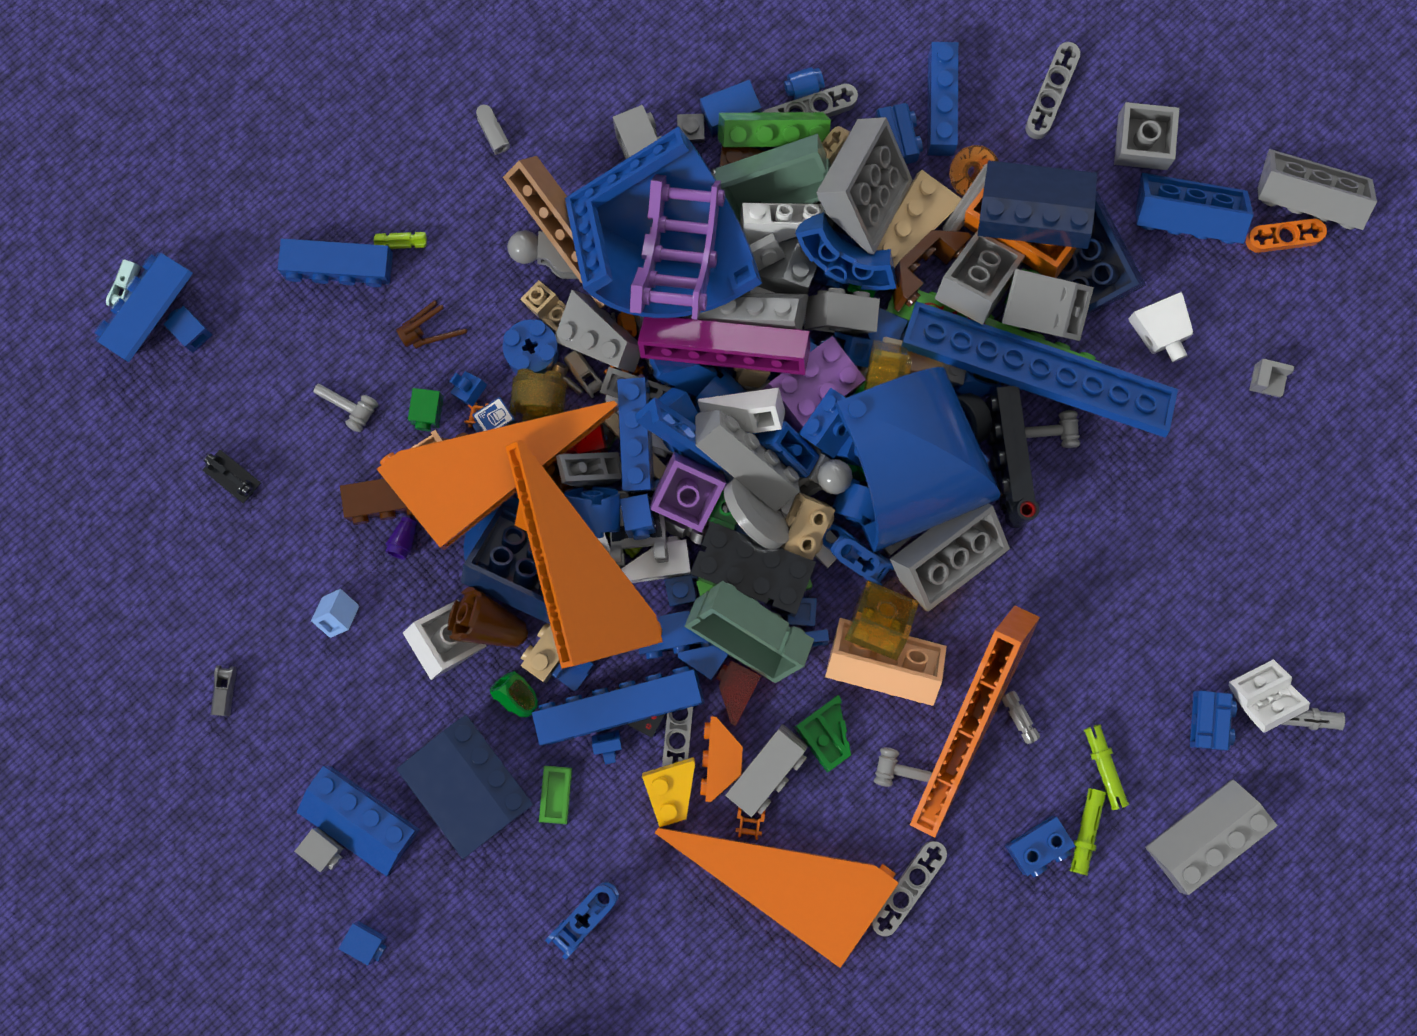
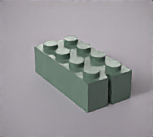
(777, 175)
(749, 632)

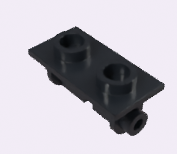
(230, 475)

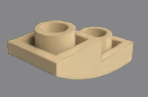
(544, 304)

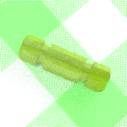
(401, 240)

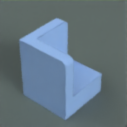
(335, 613)

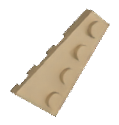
(921, 210)

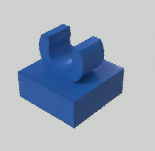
(467, 387)
(607, 744)

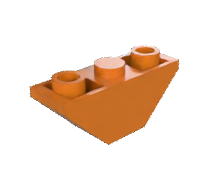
(722, 759)

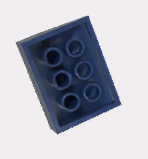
(1038, 204)
(1104, 264)
(505, 566)
(464, 787)

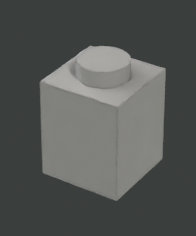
(320, 850)

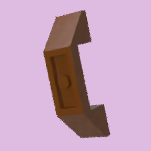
(943, 244)

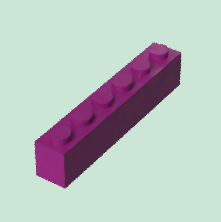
(725, 344)

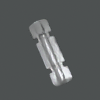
(1020, 717)

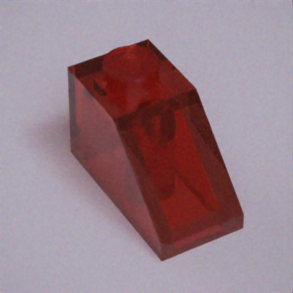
(736, 689)

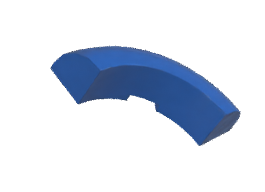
(843, 260)

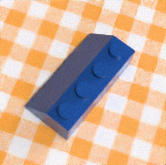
(1193, 208)
(143, 305)
(357, 819)

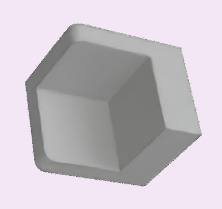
(1270, 377)

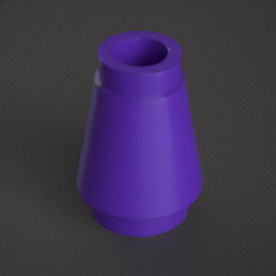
(402, 538)

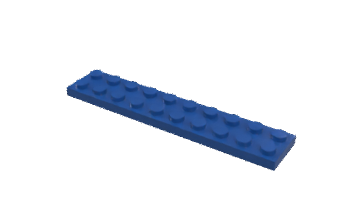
(1040, 369)

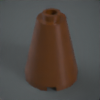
(484, 621)

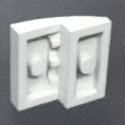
(1268, 696)

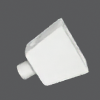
(1164, 326)

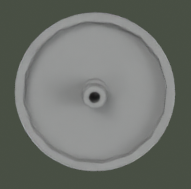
(756, 517)

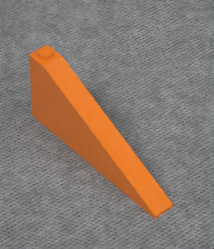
(468, 477)
(585, 592)
(974, 717)
(811, 895)

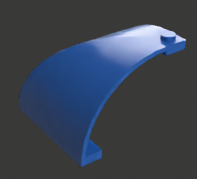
(612, 220)
(916, 455)

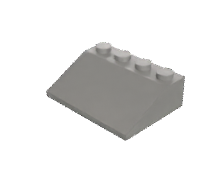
(866, 183)

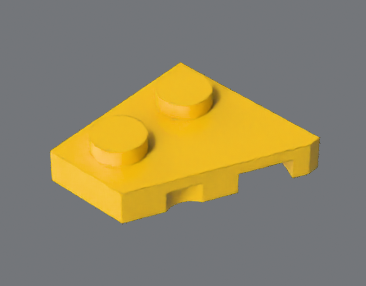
(670, 790)

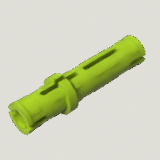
(1106, 766)
(1087, 834)

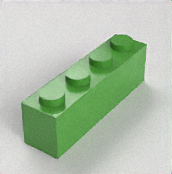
(770, 128)

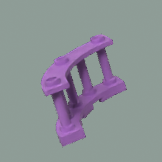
(653, 252)

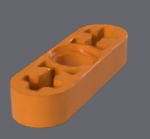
(1294, 227)

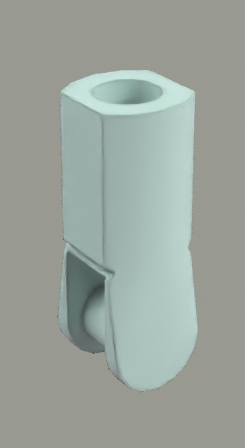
(124, 276)

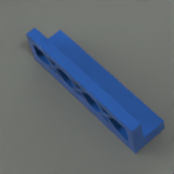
(674, 430)

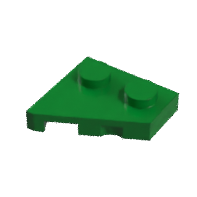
(826, 734)

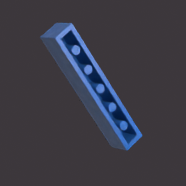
(619, 707)

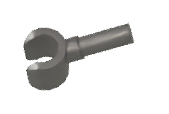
(563, 369)

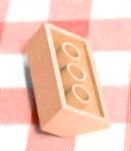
(913, 676)

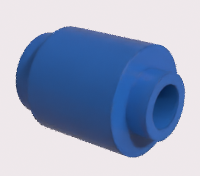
(804, 83)

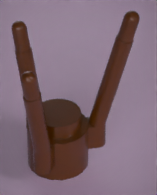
(411, 331)

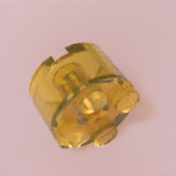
(537, 394)

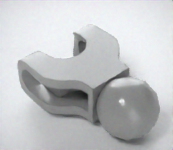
(527, 247)
(828, 475)

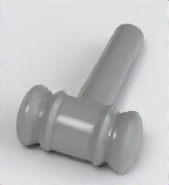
(359, 412)
(1067, 429)
(888, 768)

